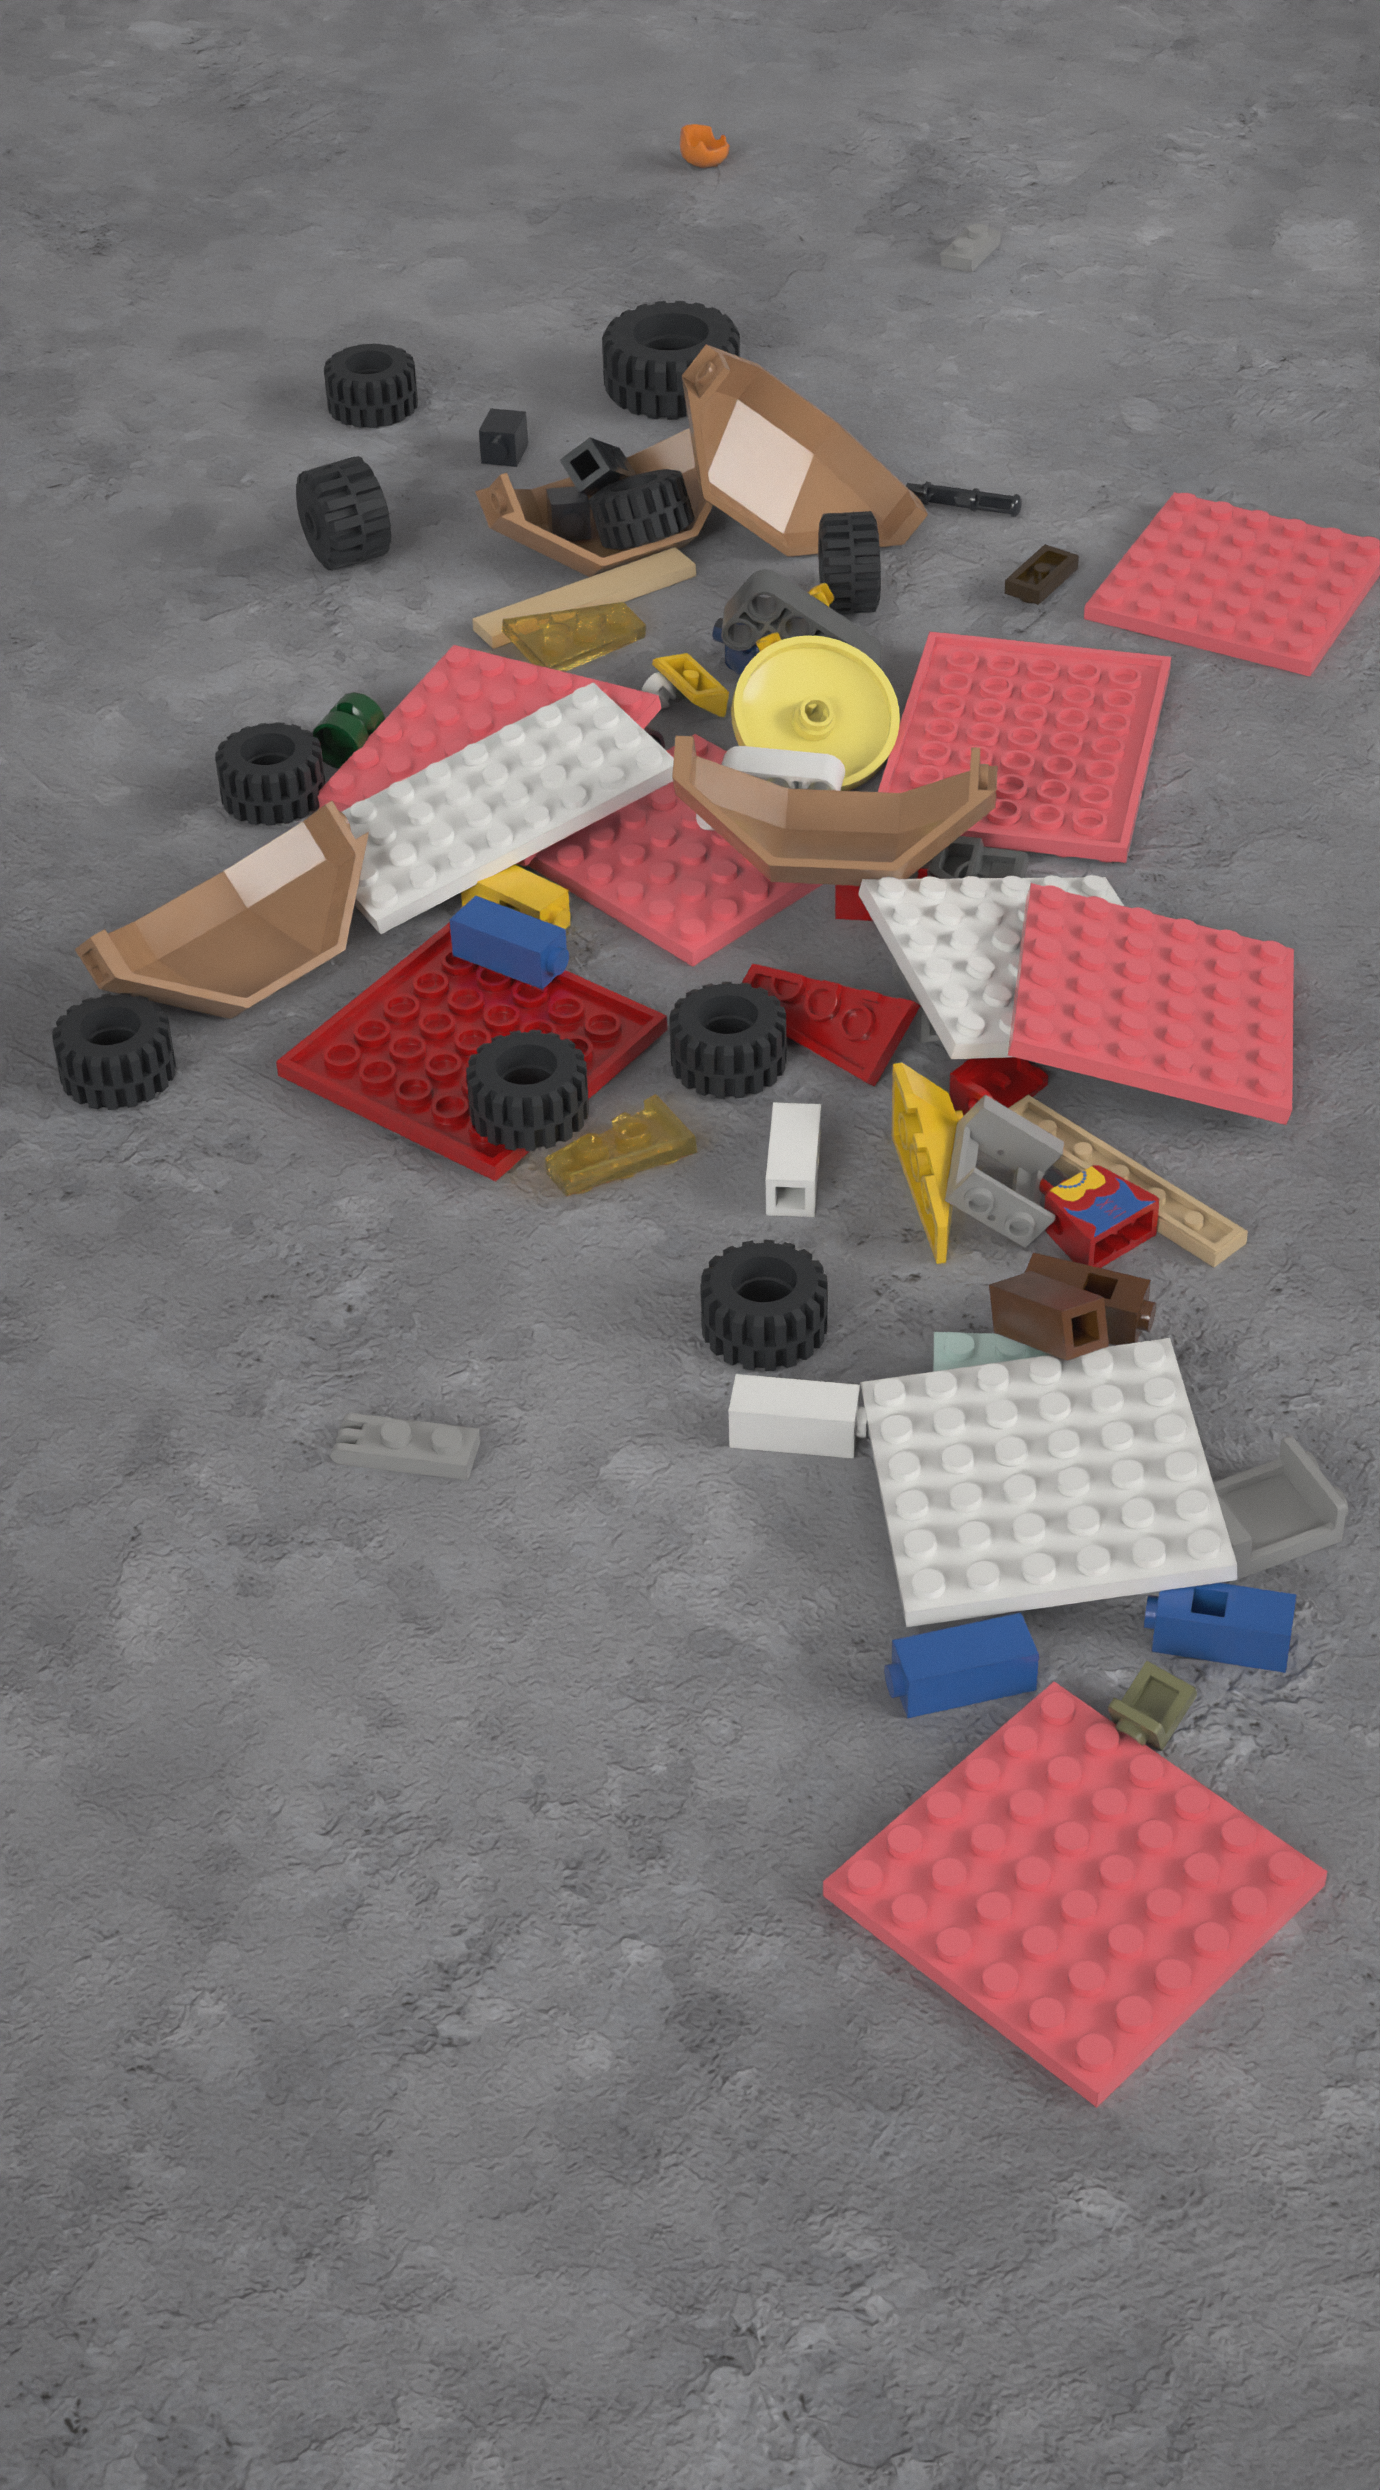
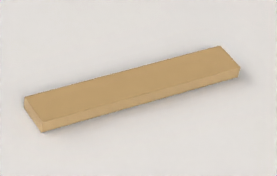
(604, 588)
(1179, 1215)

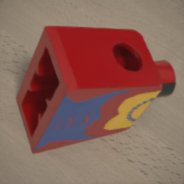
(1098, 1214)

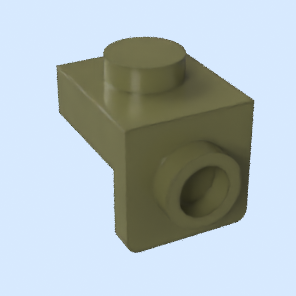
(1152, 1706)

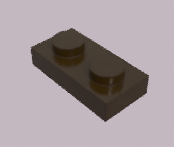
(1041, 574)

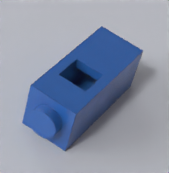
(509, 942)
(1223, 1624)
(962, 1665)

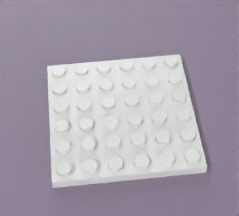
(963, 948)
(1044, 1483)

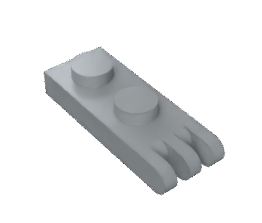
(406, 1446)

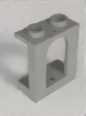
(1016, 1145)

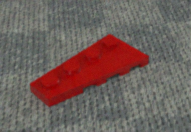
(838, 1022)

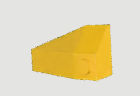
(924, 1141)

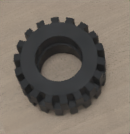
(371, 385)
(641, 509)
(850, 560)
(270, 773)
(728, 1040)
(114, 1051)
(527, 1090)
(764, 1305)

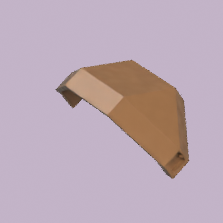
(782, 460)
(523, 512)
(832, 833)
(244, 927)

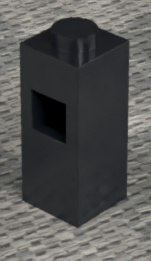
(596, 466)

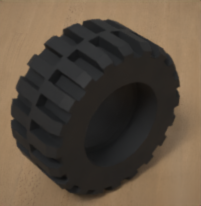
(653, 347)

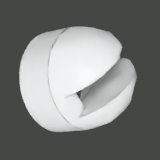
(661, 686)

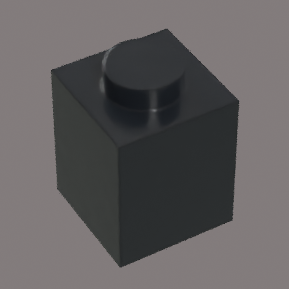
(503, 437)
(568, 513)

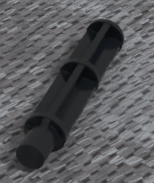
(966, 498)

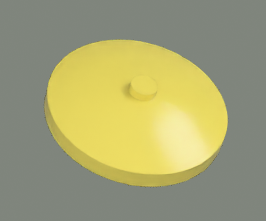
(818, 700)

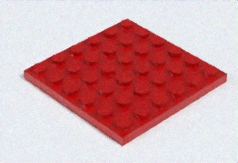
(409, 1037)

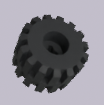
(343, 513)

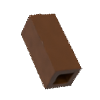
(1124, 1295)
(1049, 1315)

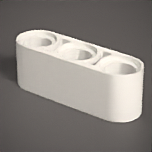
(788, 767)

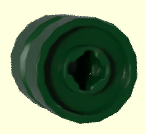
(347, 727)

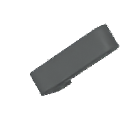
(777, 613)

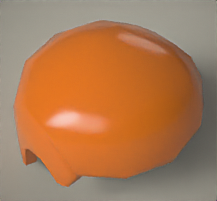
(701, 147)

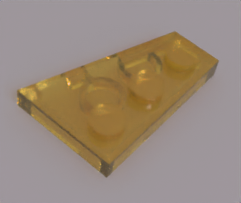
(575, 635)
(630, 1146)

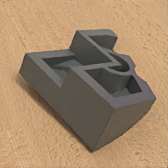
(970, 858)

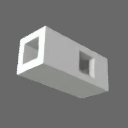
(793, 1159)
(796, 1416)

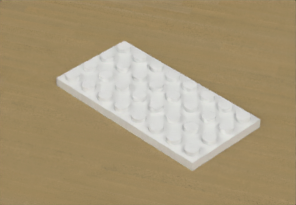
(500, 803)

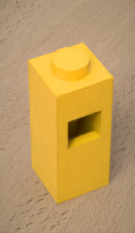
(524, 893)

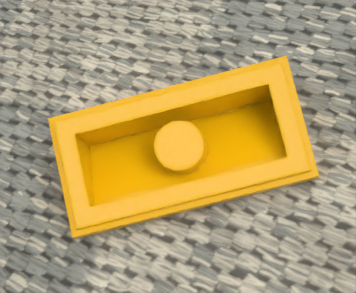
(694, 682)

